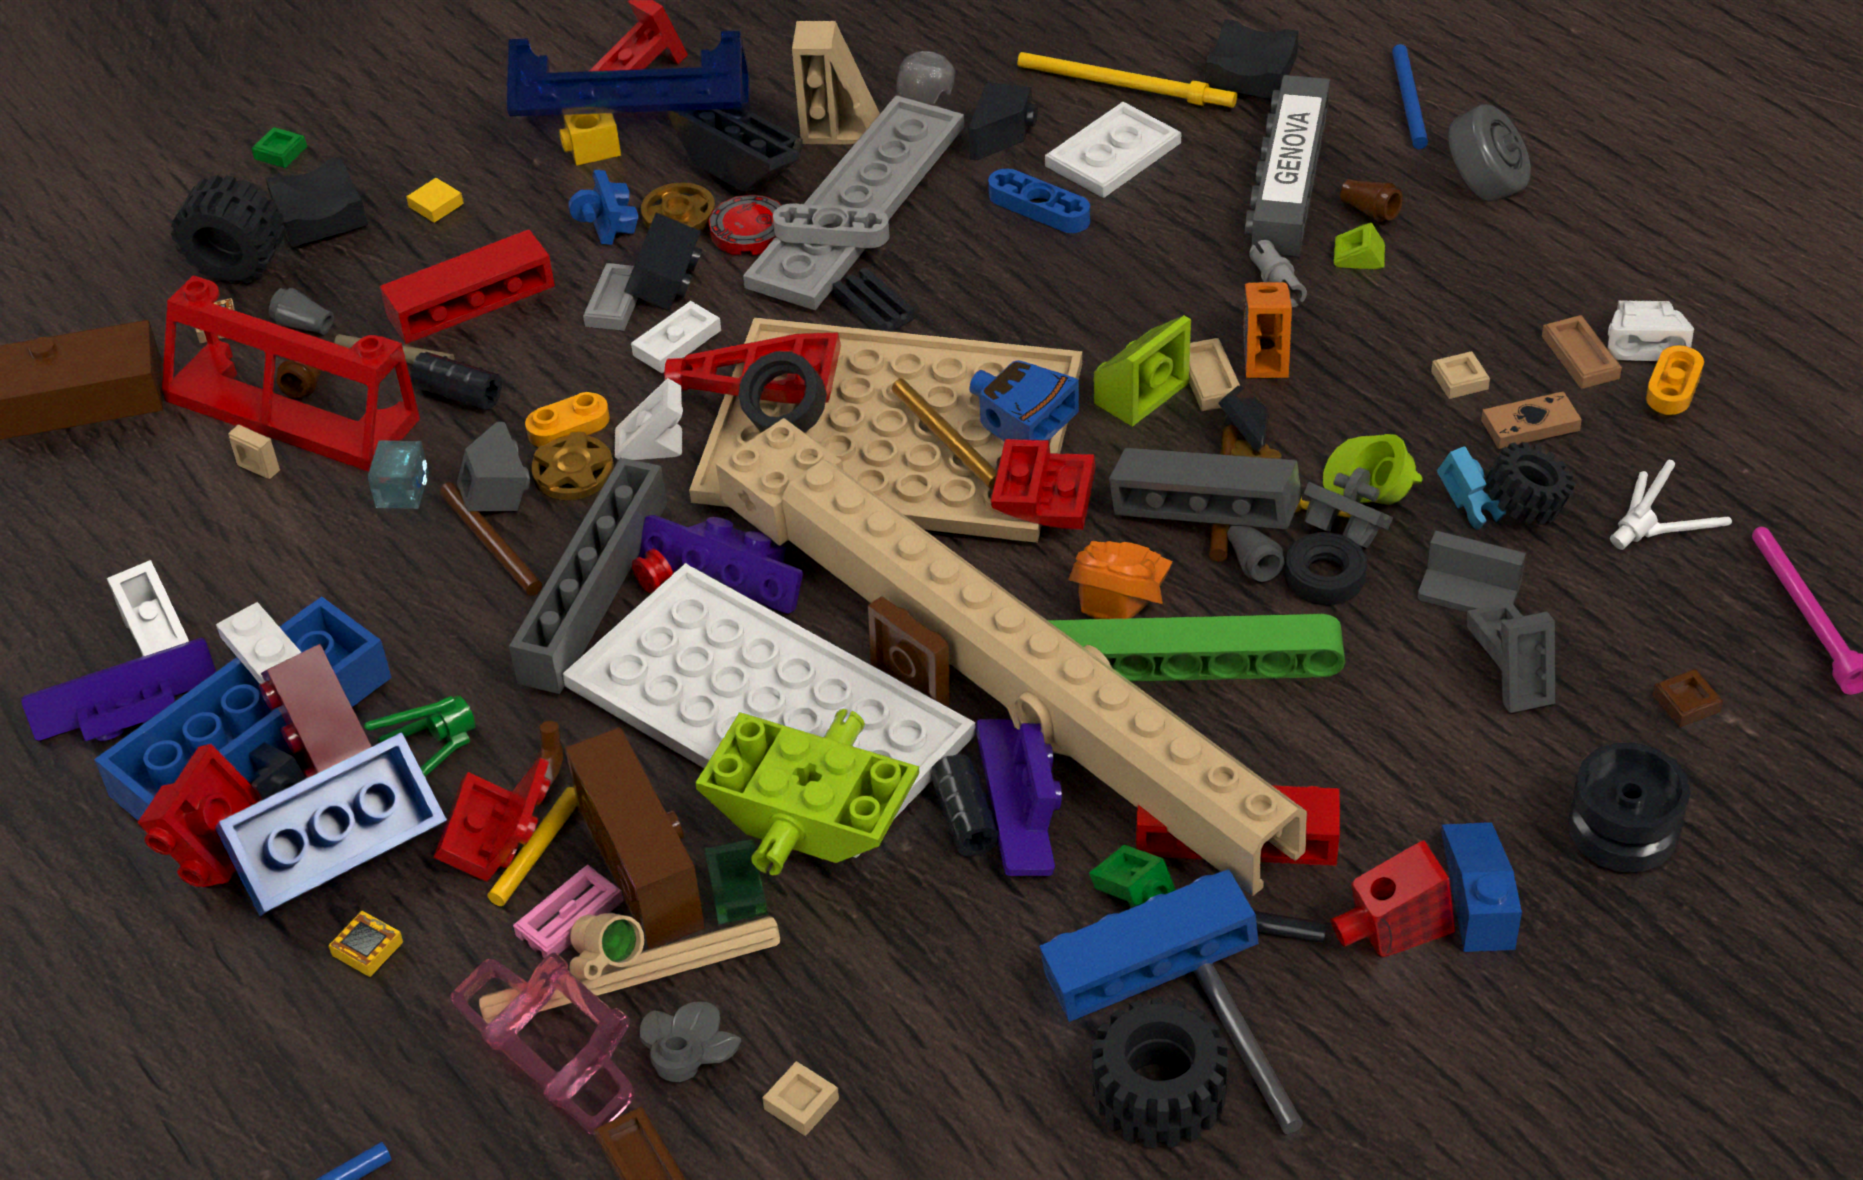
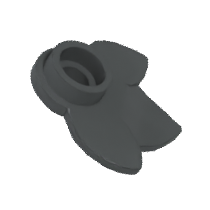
(686, 1040)

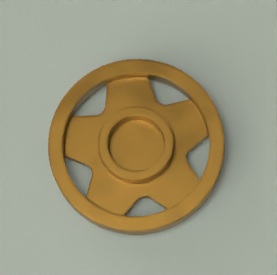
(679, 206)
(572, 461)

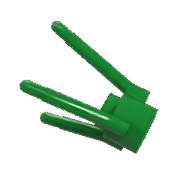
(446, 720)

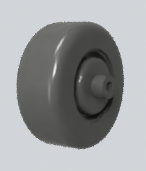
(1489, 153)

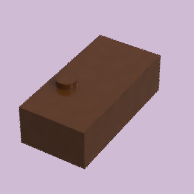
(79, 379)
(636, 837)

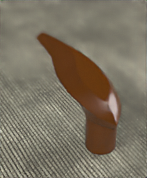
(551, 748)

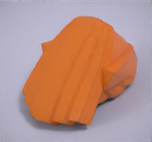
(1118, 579)

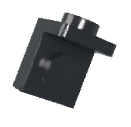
(275, 771)

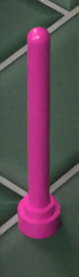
(1847, 663)

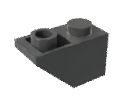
(492, 472)

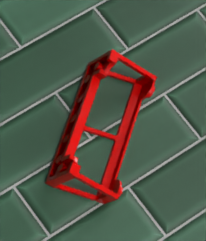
(209, 386)

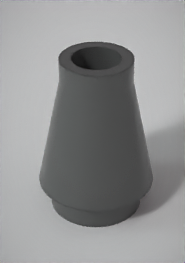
(297, 311)
(1257, 554)

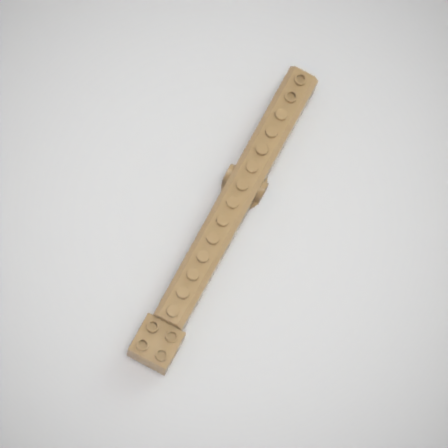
(1038, 672)

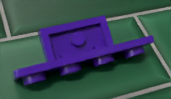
(732, 557)
(118, 695)
(1020, 793)

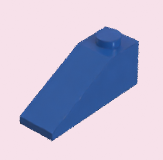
(1482, 887)

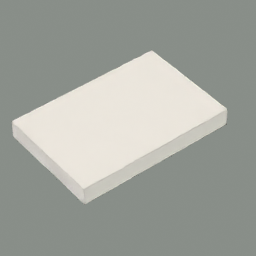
(1113, 149)

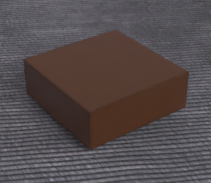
(1687, 698)

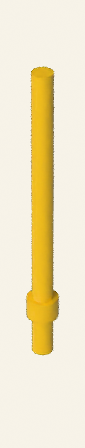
(1195, 92)

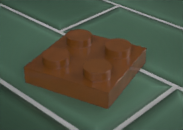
(908, 650)

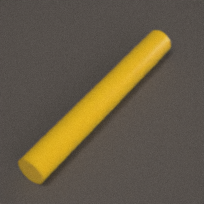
(534, 848)

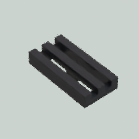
(879, 299)

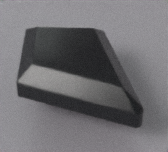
(1247, 415)

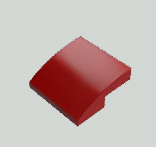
(1043, 484)

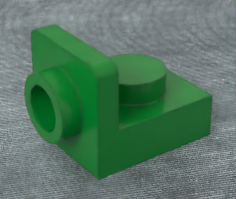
(1132, 876)

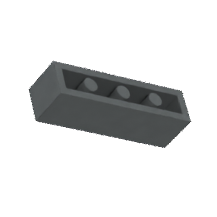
(1206, 488)

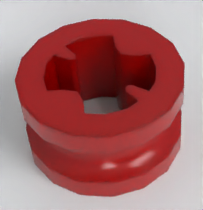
(652, 570)

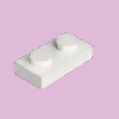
(676, 336)
(256, 640)

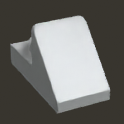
(652, 427)
(147, 609)

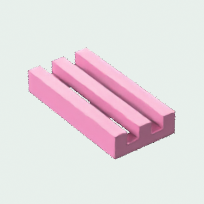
(556, 934)

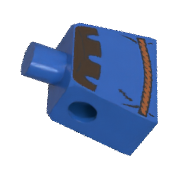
(1025, 401)

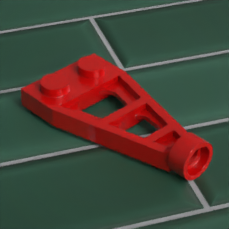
(699, 369)

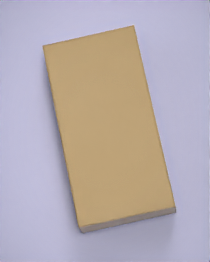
(1210, 373)

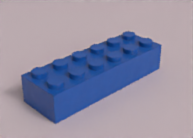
(233, 713)

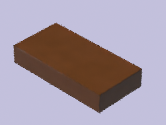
(636, 1148)

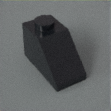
(1001, 119)

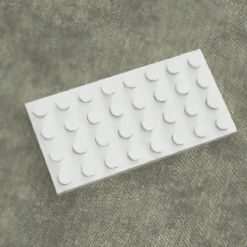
(707, 652)

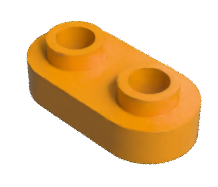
(1674, 380)
(579, 413)

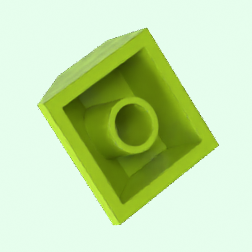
(1145, 372)

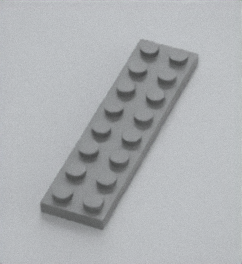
(872, 175)

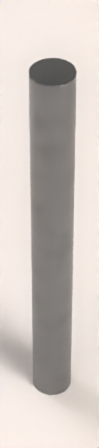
(1248, 1049)

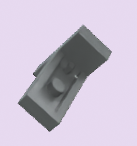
(1521, 649)

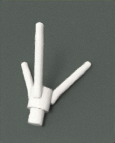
(1642, 521)

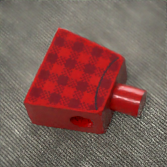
(1399, 903)

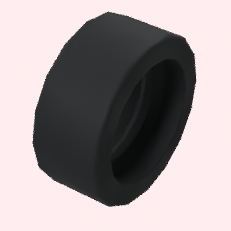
(770, 367)

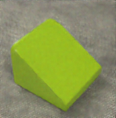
(1360, 249)

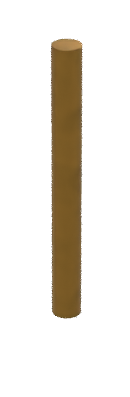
(945, 432)

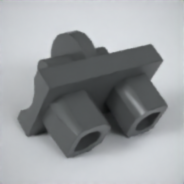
(1363, 521)

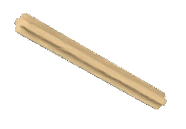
(660, 963)

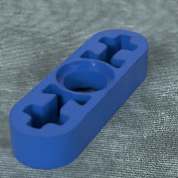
(1062, 210)

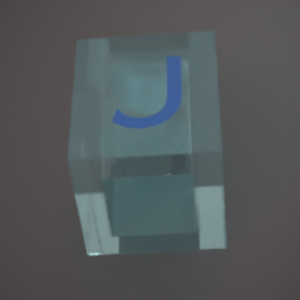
(398, 474)

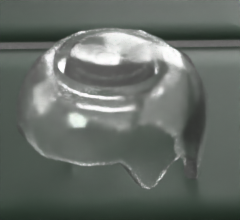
(925, 76)

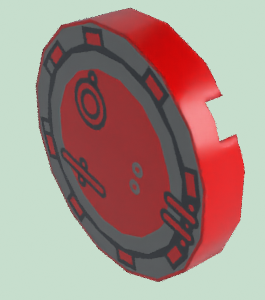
(743, 224)

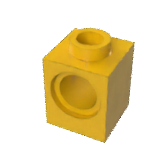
(590, 137)

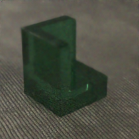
(735, 881)

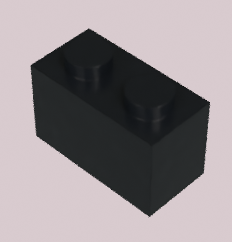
(663, 262)

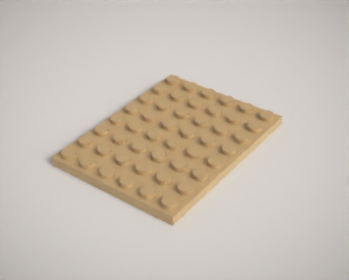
(882, 438)

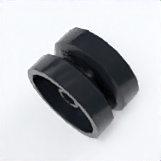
(1628, 807)

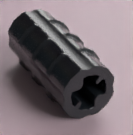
(456, 380)
(964, 805)

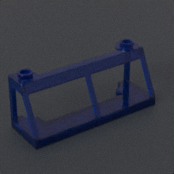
(717, 84)

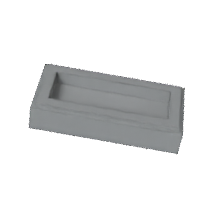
(609, 304)

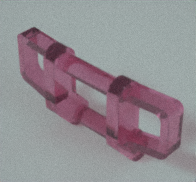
(533, 996)

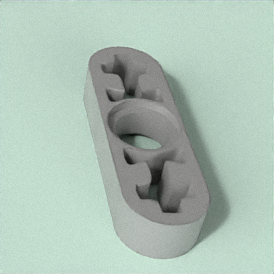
(868, 226)

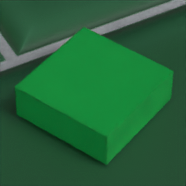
(279, 147)

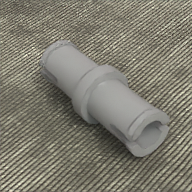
(1277, 269)

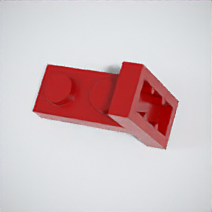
(644, 41)

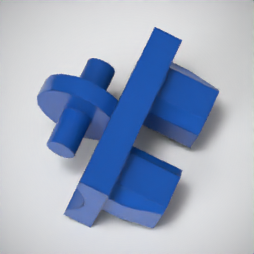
(605, 207)

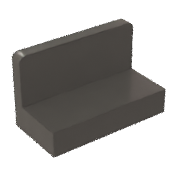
(1470, 573)

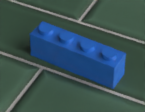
(1149, 944)

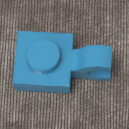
(1465, 484)

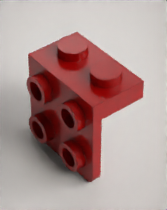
(491, 822)

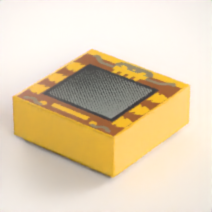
(366, 943)

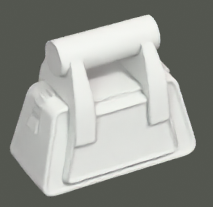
(1645, 329)

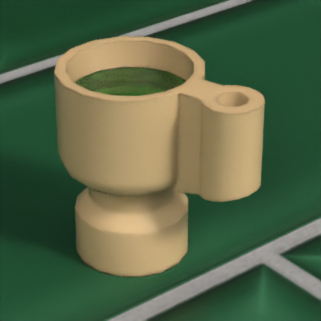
(603, 942)

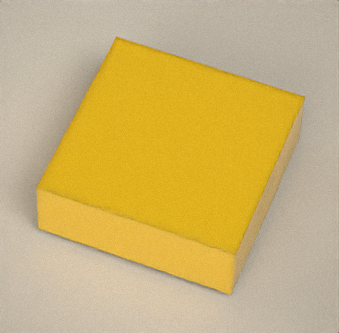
(435, 200)

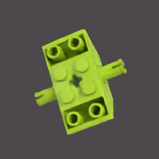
(805, 789)

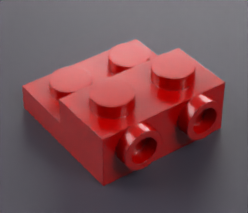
(186, 812)

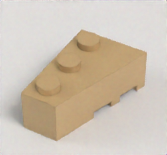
(829, 86)

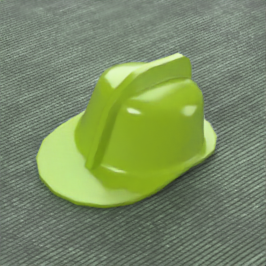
(1384, 456)

